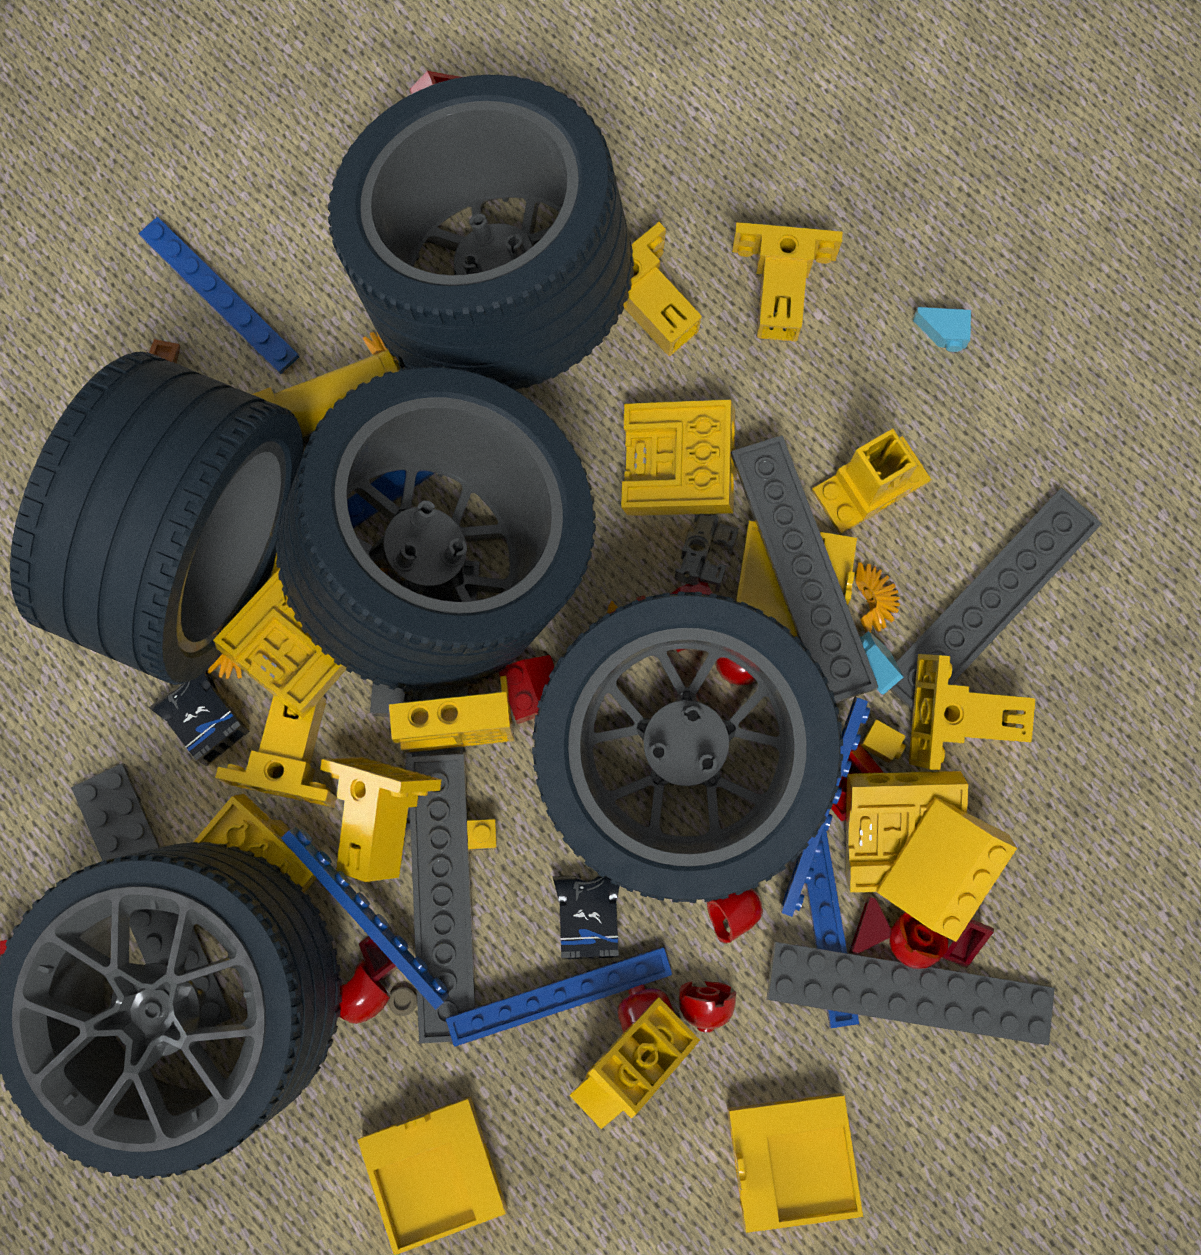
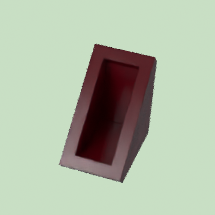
(871, 927)
(968, 944)
(376, 960)

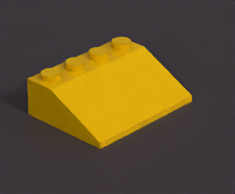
(947, 868)

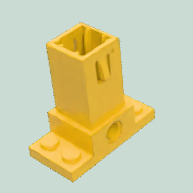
(785, 263)
(656, 298)
(871, 481)
(952, 713)
(287, 747)
(374, 814)
(635, 1065)

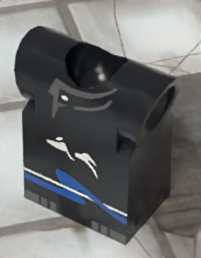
(201, 718)
(587, 917)

